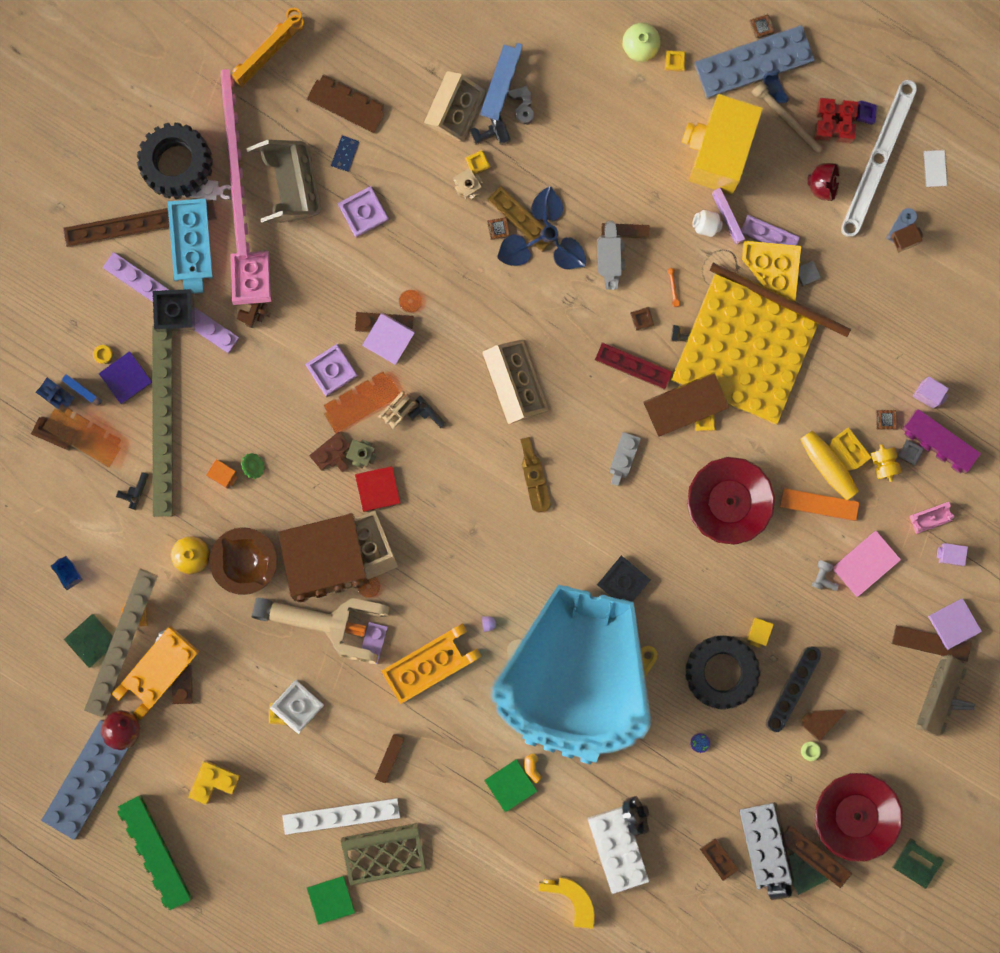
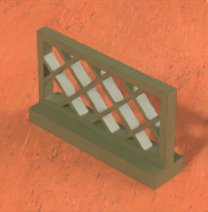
(375, 839)

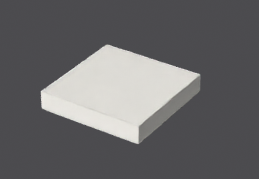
(297, 706)

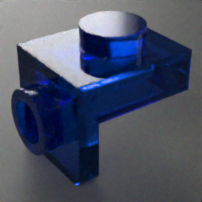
(66, 572)

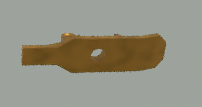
(536, 486)

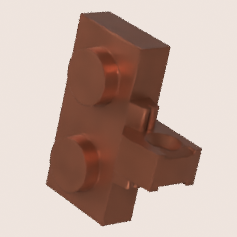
(331, 453)

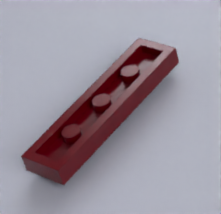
(633, 366)

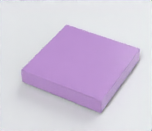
(363, 211)
(388, 338)
(331, 370)
(954, 624)

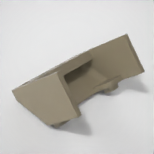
(294, 179)

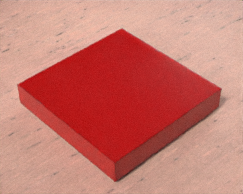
(377, 488)

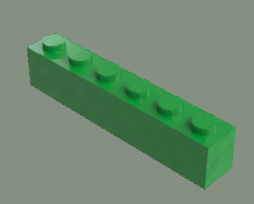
(155, 853)

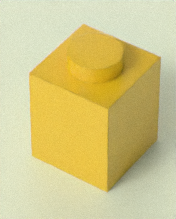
(759, 632)

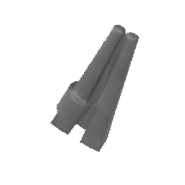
(962, 705)

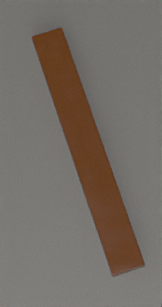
(123, 226)

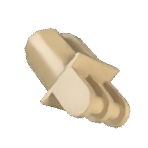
(388, 419)

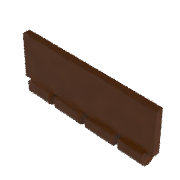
(350, 108)

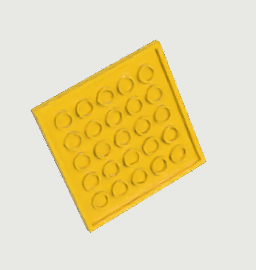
(749, 346)

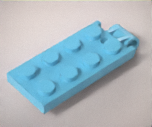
(190, 242)

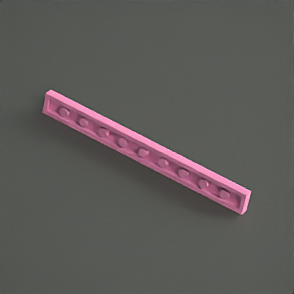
(234, 156)

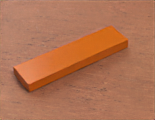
(819, 504)

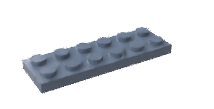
(754, 60)
(83, 785)

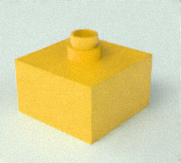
(722, 143)

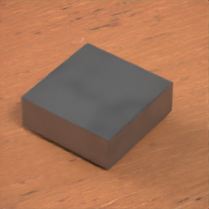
(808, 273)
(910, 452)

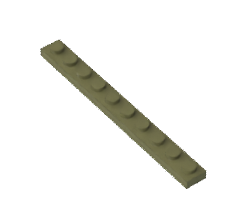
(162, 423)

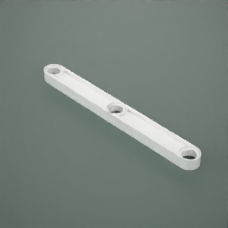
(884, 147)

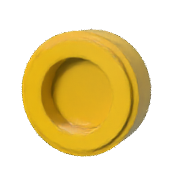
(103, 354)

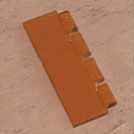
(365, 402)
(85, 439)

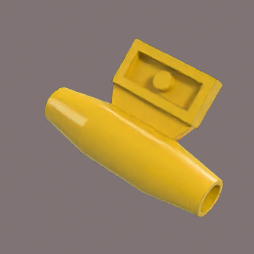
(837, 459)

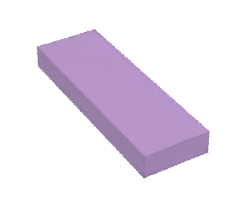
(728, 216)
(767, 233)

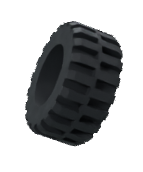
(164, 139)
(696, 672)

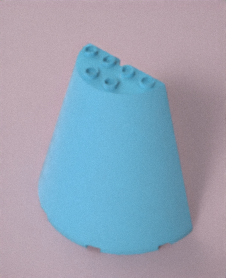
(577, 675)

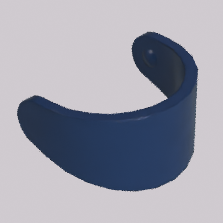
(774, 86)

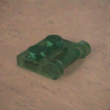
(914, 869)

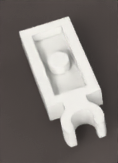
(211, 191)

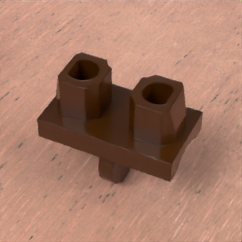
(249, 317)

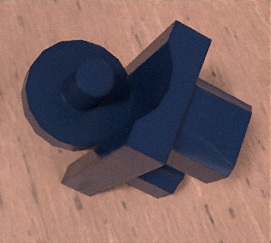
(54, 394)

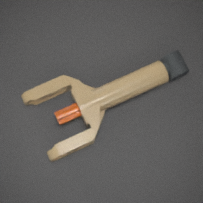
(333, 624)

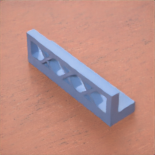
(501, 81)

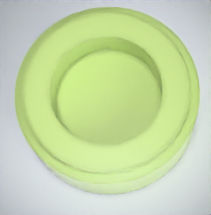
(810, 751)

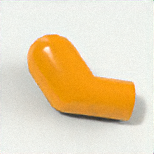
(530, 767)

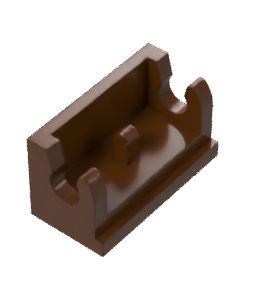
(41, 433)

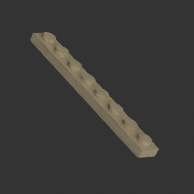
(121, 642)

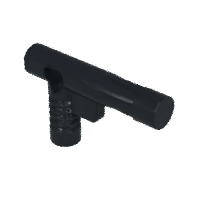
(425, 412)
(134, 492)

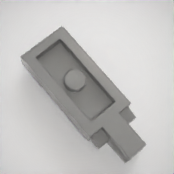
(623, 457)

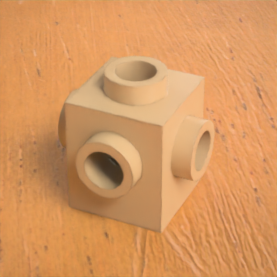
(465, 178)

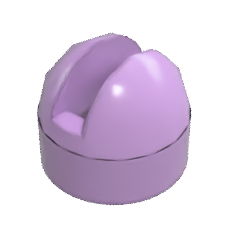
(488, 623)

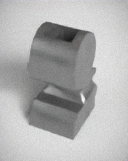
(523, 112)

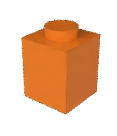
(222, 474)

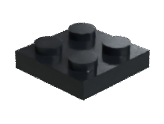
(623, 580)

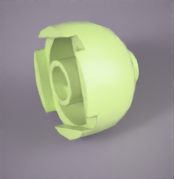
(641, 42)

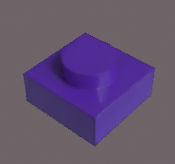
(866, 112)

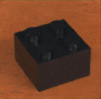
(173, 310)

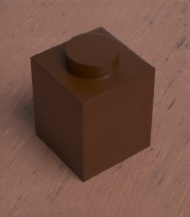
(907, 237)

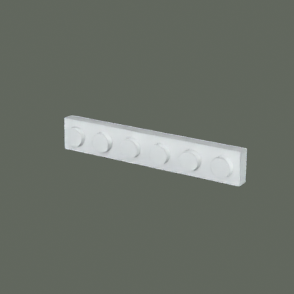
(341, 816)

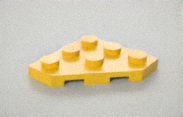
(774, 266)

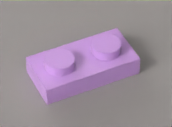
(374, 638)

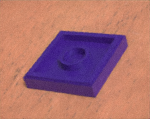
(125, 378)

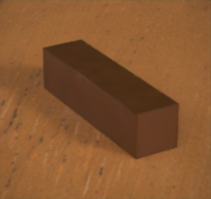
(630, 230)
(389, 758)

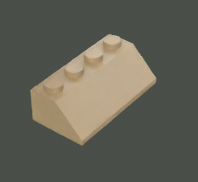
(515, 381)

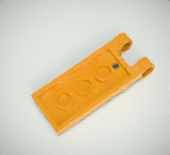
(269, 48)
(427, 665)
(157, 670)

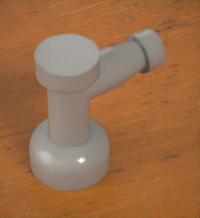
(820, 580)

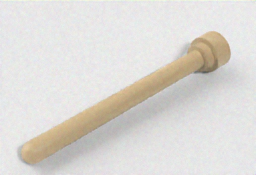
(761, 92)

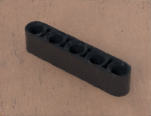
(801, 683)

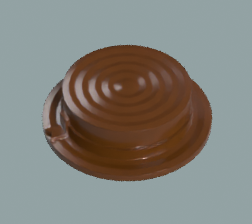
(243, 561)

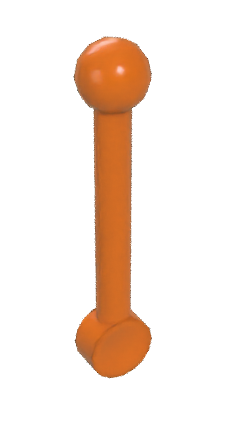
(675, 303)

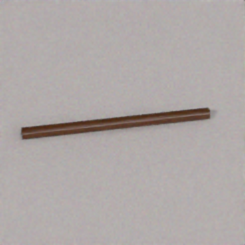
(781, 300)

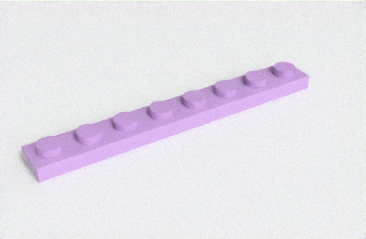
(145, 285)

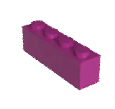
(941, 441)

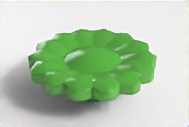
(253, 465)

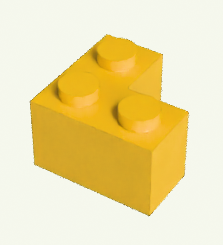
(211, 777)

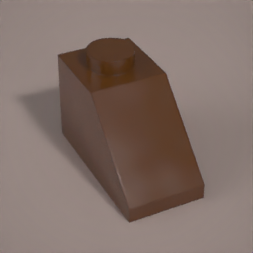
(821, 721)

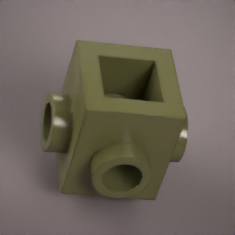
(354, 451)

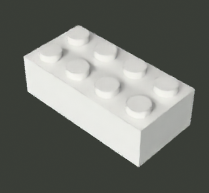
(617, 850)

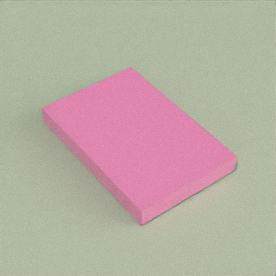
(251, 278)
(866, 563)

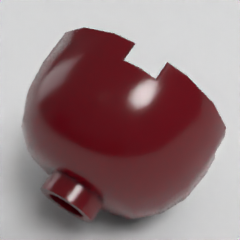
(824, 181)
(120, 730)

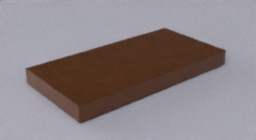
(686, 404)

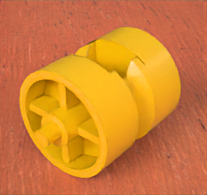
(886, 463)

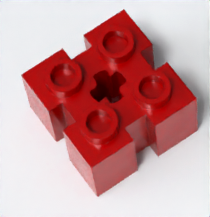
(826, 127)

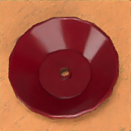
(751, 497)
(878, 822)

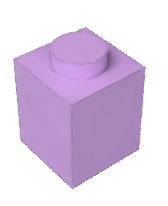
(952, 554)

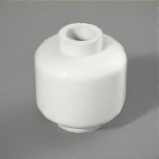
(707, 223)

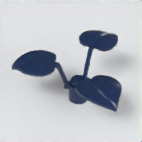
(548, 207)

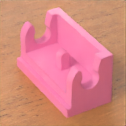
(932, 517)

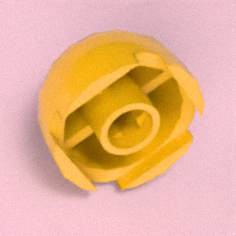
(190, 555)

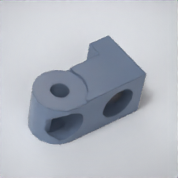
(904, 219)

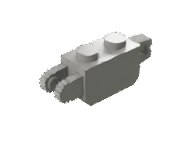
(609, 255)

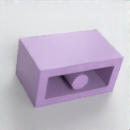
(931, 392)

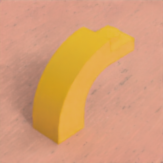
(582, 904)

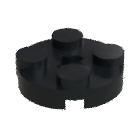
(636, 815)

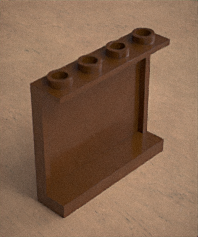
(323, 557)

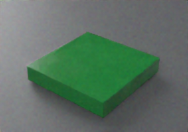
(510, 785)
(330, 900)

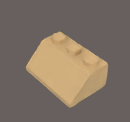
(455, 106)

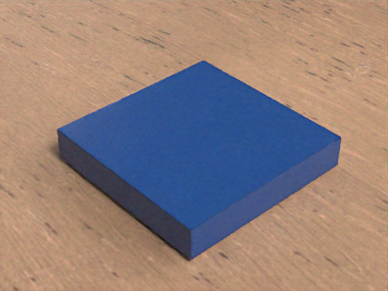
(81, 390)

